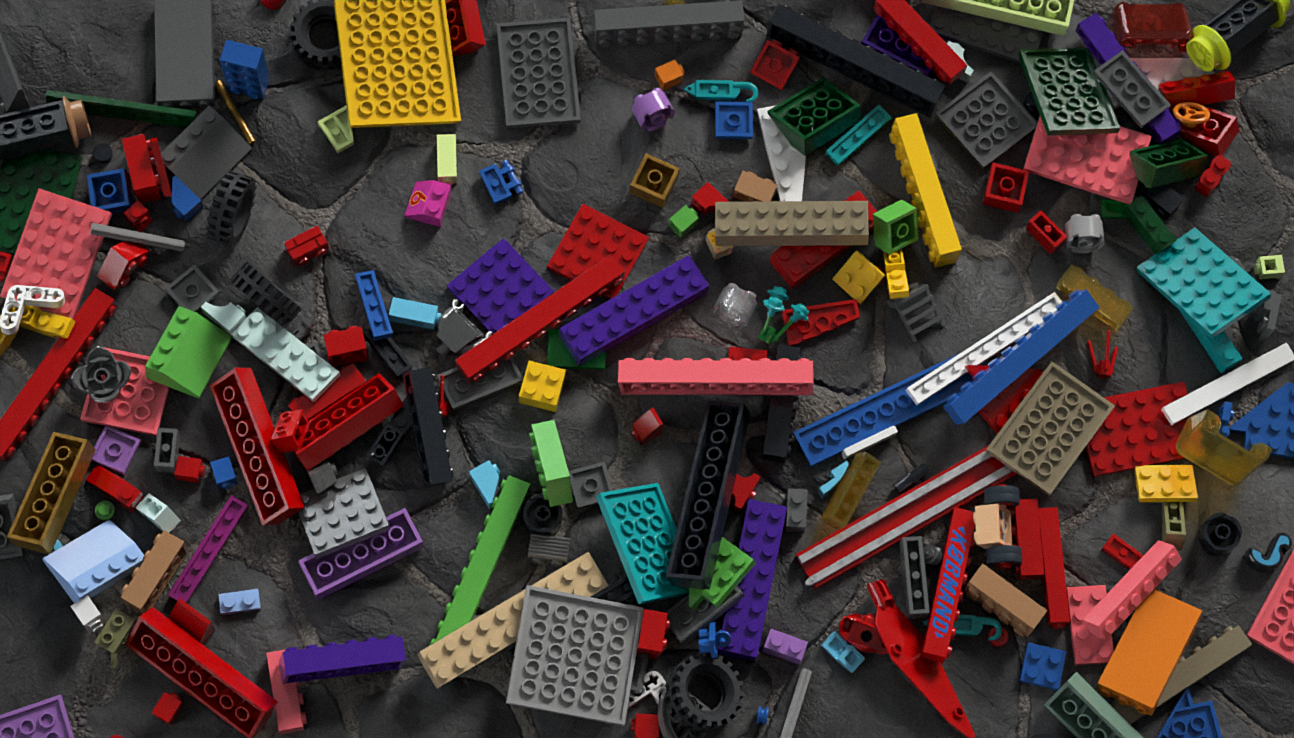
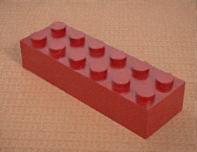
(801, 262)
(347, 420)

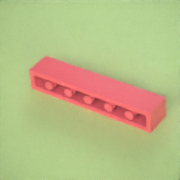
(1132, 589)

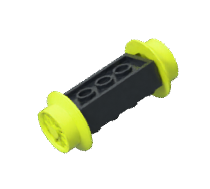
(1233, 30)

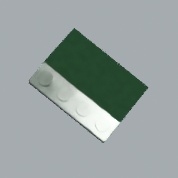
(815, 115)

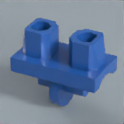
(711, 640)

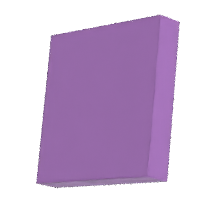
(115, 450)

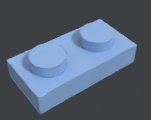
(239, 601)

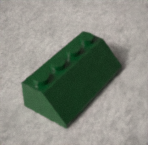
(1167, 163)

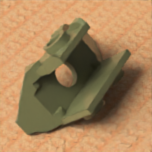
(116, 634)

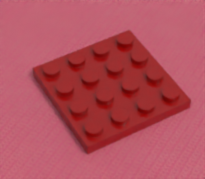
(591, 240)

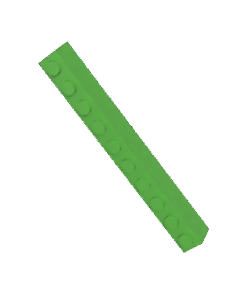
(485, 557)

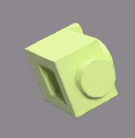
(1273, 263)

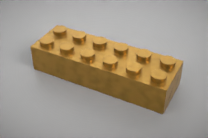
(51, 493)

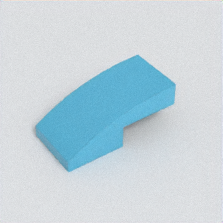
(836, 476)
(842, 652)

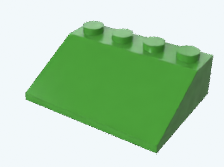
(187, 353)

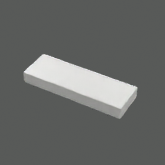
(869, 442)

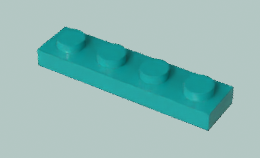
(858, 135)

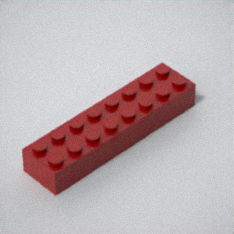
(250, 435)
(201, 673)

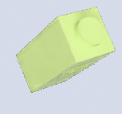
(447, 159)

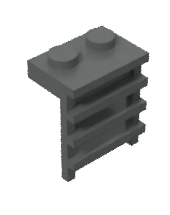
(918, 295)

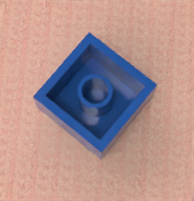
(111, 190)

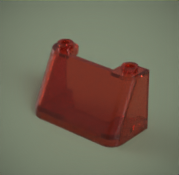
(1152, 24)

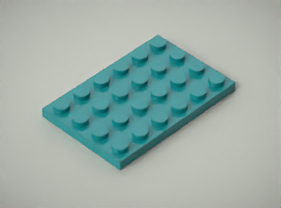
(1203, 283)
(643, 538)

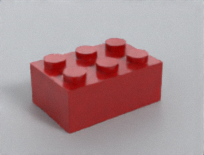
(142, 168)

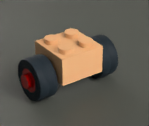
(995, 528)

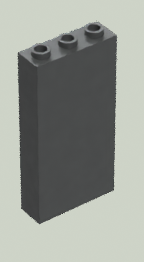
(184, 53)

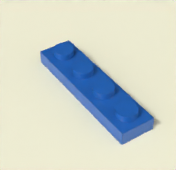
(373, 305)

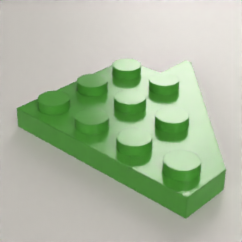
(729, 571)

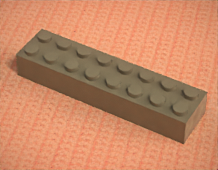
(791, 223)

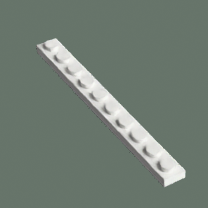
(981, 350)

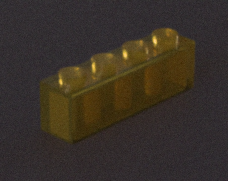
(1112, 309)
(850, 490)

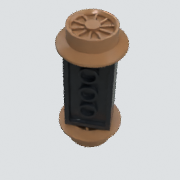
(42, 128)

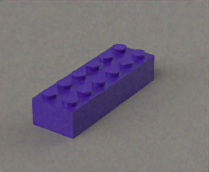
(342, 659)

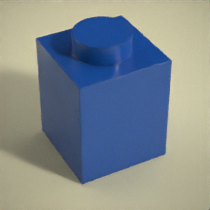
(224, 473)

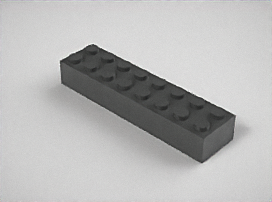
(668, 23)

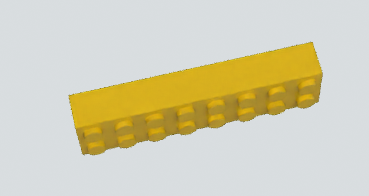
(925, 190)

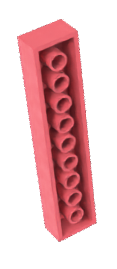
(715, 377)

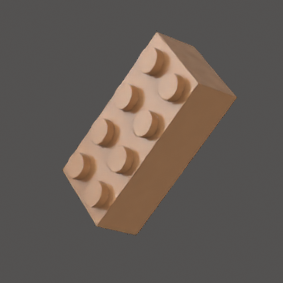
(154, 572)
(1004, 601)

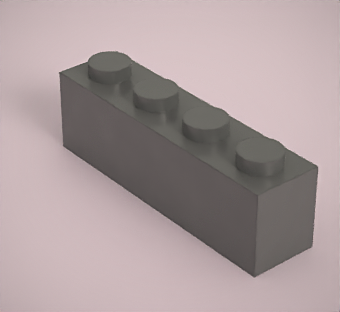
(914, 577)

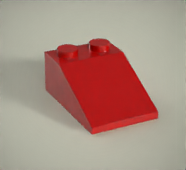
(1212, 135)

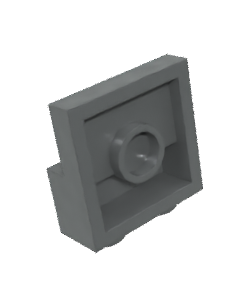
(1266, 315)

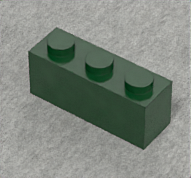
(1149, 225)

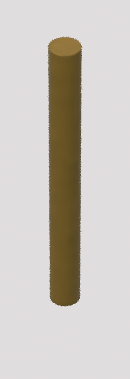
(235, 113)

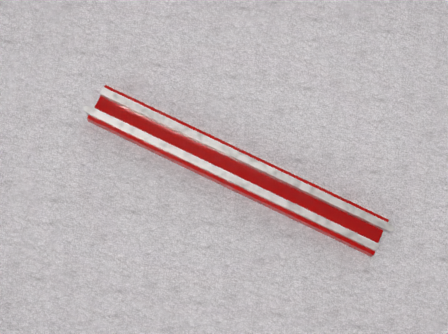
(901, 517)

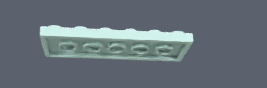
(285, 354)

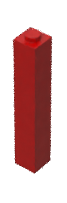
(1054, 575)

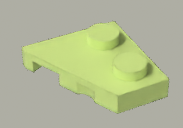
(337, 129)

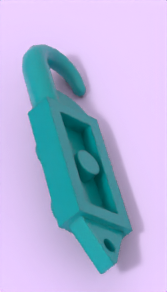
(720, 90)
(971, 626)

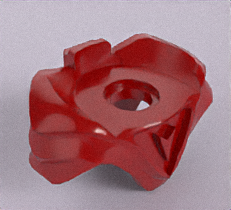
(852, 627)

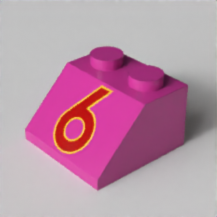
(429, 202)

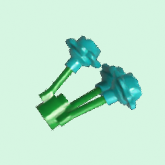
(774, 305)

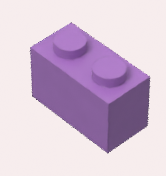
(785, 646)

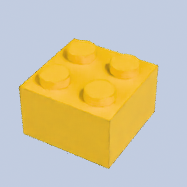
(542, 386)

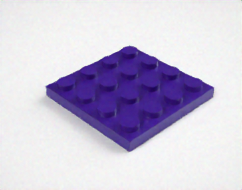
(499, 287)

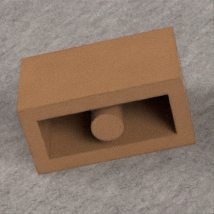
(754, 189)

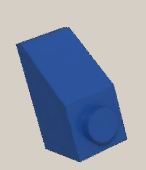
(184, 201)

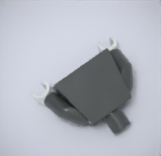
(457, 332)

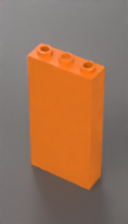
(1149, 652)

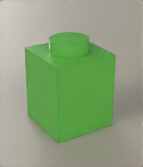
(683, 221)

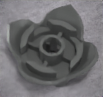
(98, 363)

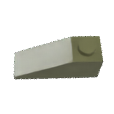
(1173, 524)

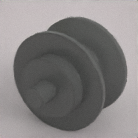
(932, 555)

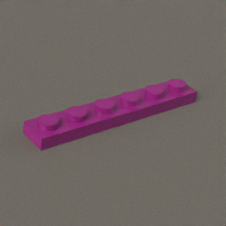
(208, 550)

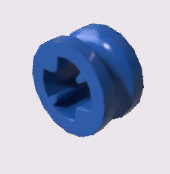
(762, 715)

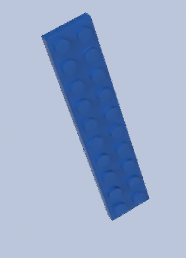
(870, 416)

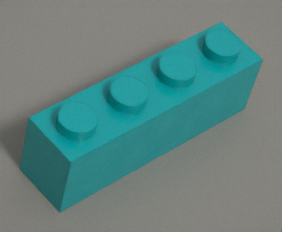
(1218, 348)

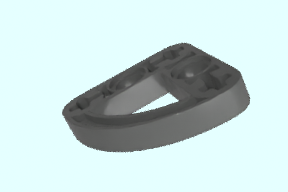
(664, 719)

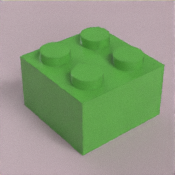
(895, 226)

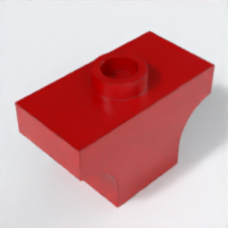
(744, 490)

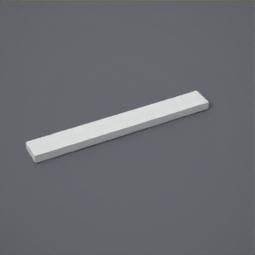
(1228, 384)

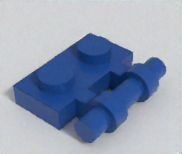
(495, 184)
(1225, 415)

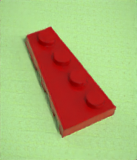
(821, 320)

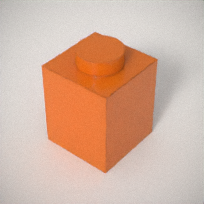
(669, 74)

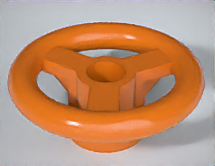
(1191, 117)

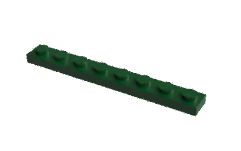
(128, 110)

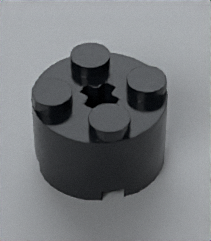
(534, 523)
(1220, 524)

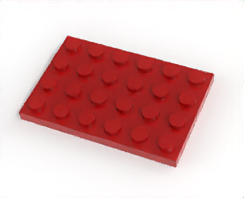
(1136, 431)

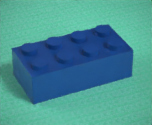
(244, 69)

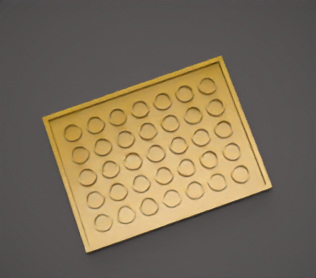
(397, 62)

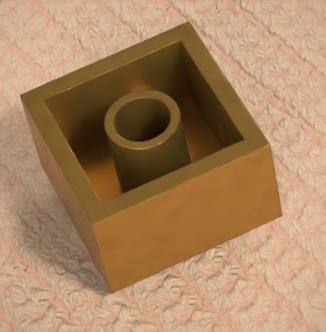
(654, 180)

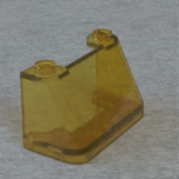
(1216, 453)

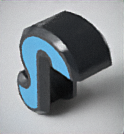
(1273, 558)

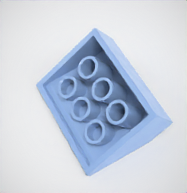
(94, 561)

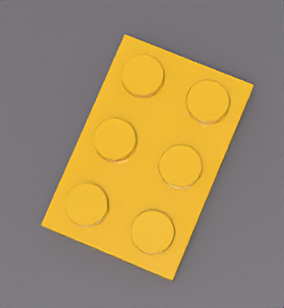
(1165, 483)

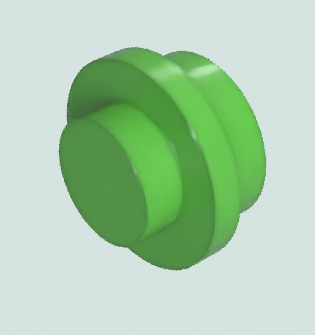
(104, 510)

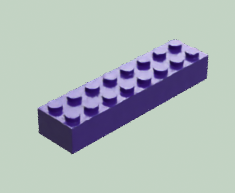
(633, 310)
(761, 542)

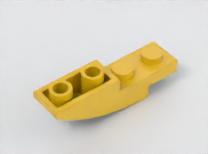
(896, 274)
(45, 322)

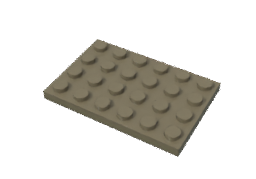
(1050, 428)

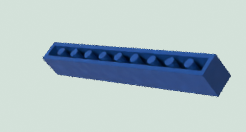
(1021, 356)

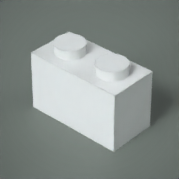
(88, 615)

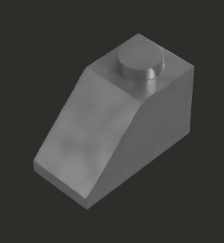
(322, 475)

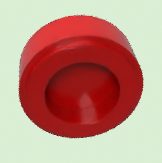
(1001, 640)

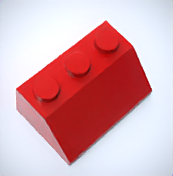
(464, 26)

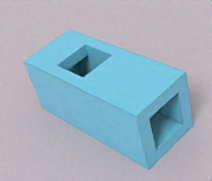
(414, 313)

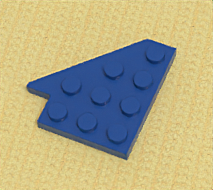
(1271, 423)
(1191, 720)

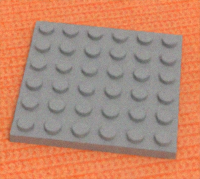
(574, 655)

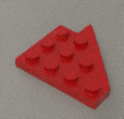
(1006, 402)

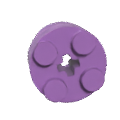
(652, 110)

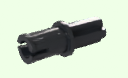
(911, 478)

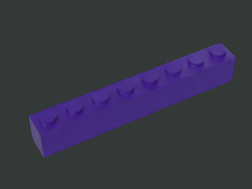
(1103, 47)

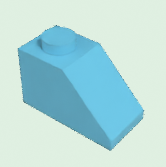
(486, 481)

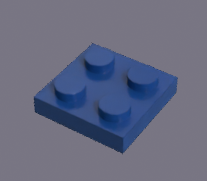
(733, 120)
(1042, 666)

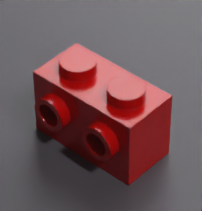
(290, 431)

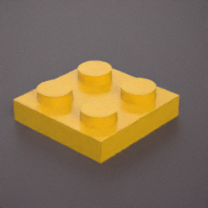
(858, 277)

